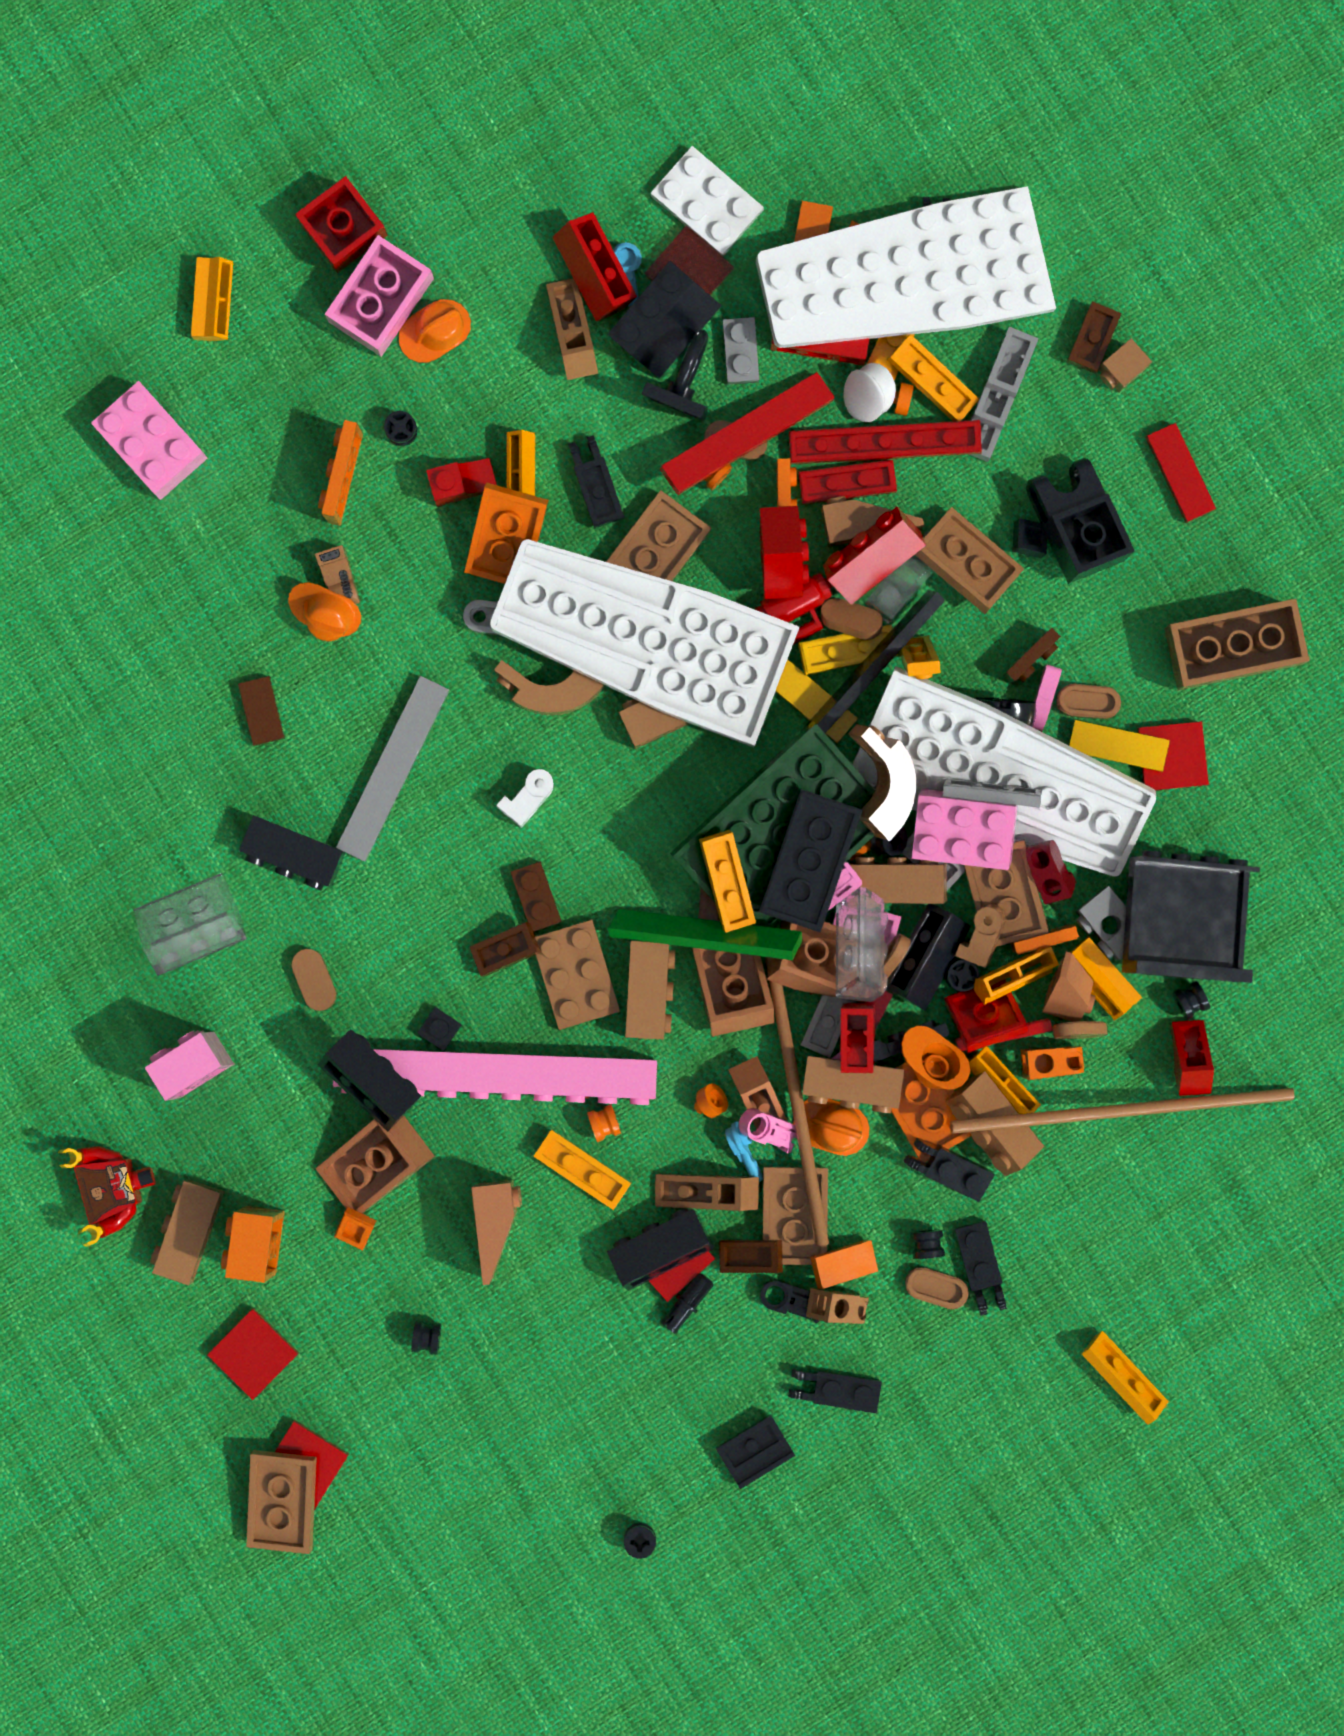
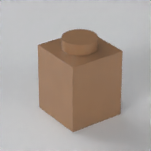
(1124, 366)

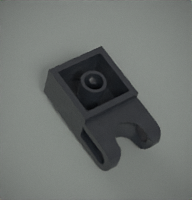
(1078, 516)

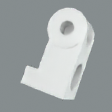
(534, 793)

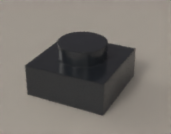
(1029, 538)
(439, 1028)

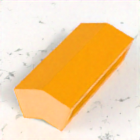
(212, 299)
(521, 461)
(1013, 970)
(1109, 985)
(1007, 1083)

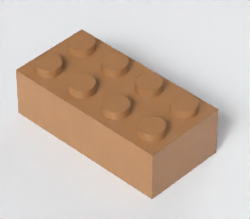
(1236, 644)

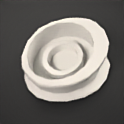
(869, 392)

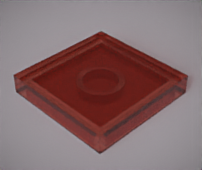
(695, 260)

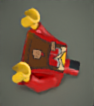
(107, 1188)

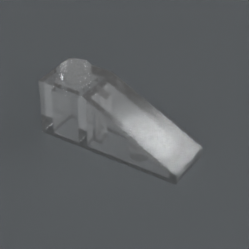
(899, 588)

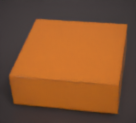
(355, 1228)

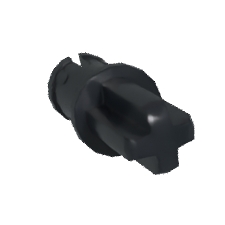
(687, 1303)

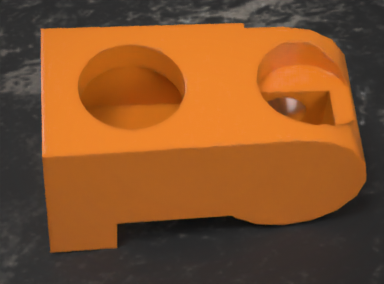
(1051, 1062)

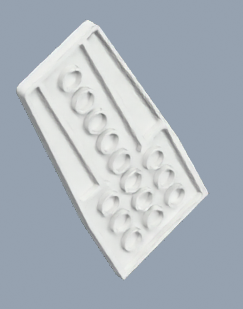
(910, 273)
(647, 637)
(1083, 805)

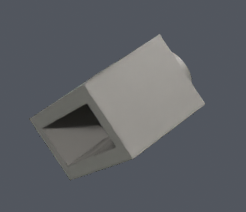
(1093, 912)

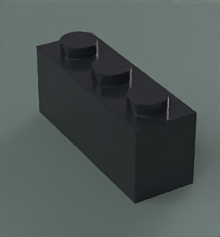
(291, 853)
(928, 956)
(369, 1079)
(660, 1248)

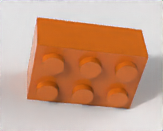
(253, 1244)

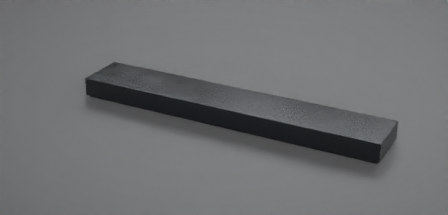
(877, 660)

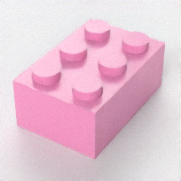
(379, 296)
(149, 440)
(964, 831)
(188, 1065)

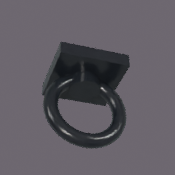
(678, 393)

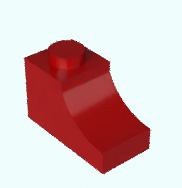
(460, 480)
(857, 1037)
(1192, 1058)

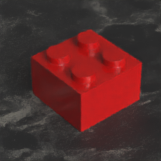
(341, 224)
(783, 552)

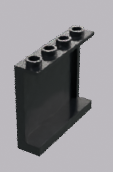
(1187, 917)

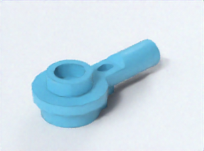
(630, 260)
(740, 1148)

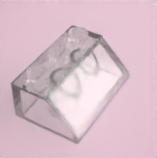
(189, 924)
(861, 946)

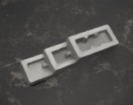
(1002, 387)

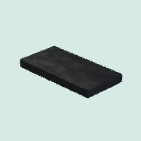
(810, 860)

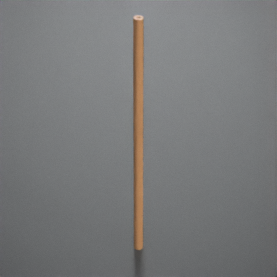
(798, 1110)
(1121, 1110)

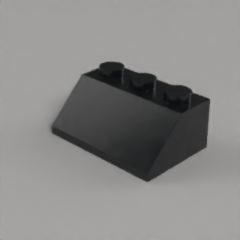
(664, 319)

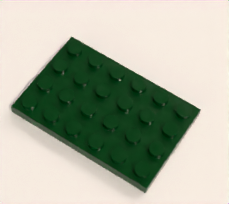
(763, 808)

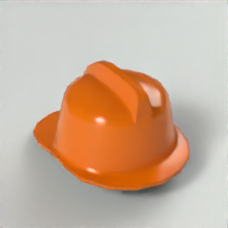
(434, 330)
(324, 611)
(934, 1059)
(836, 1127)

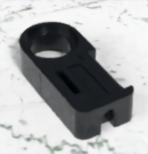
(794, 1299)

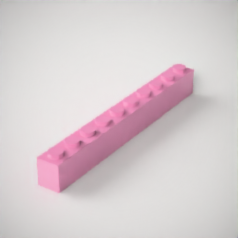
(526, 1075)

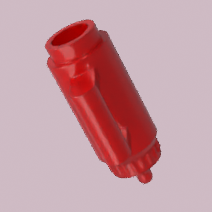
(791, 608)

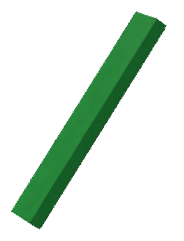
(705, 934)

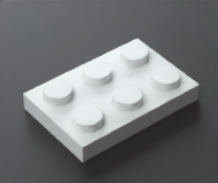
(707, 201)

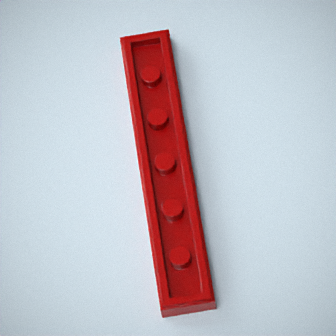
(747, 433)
(885, 442)

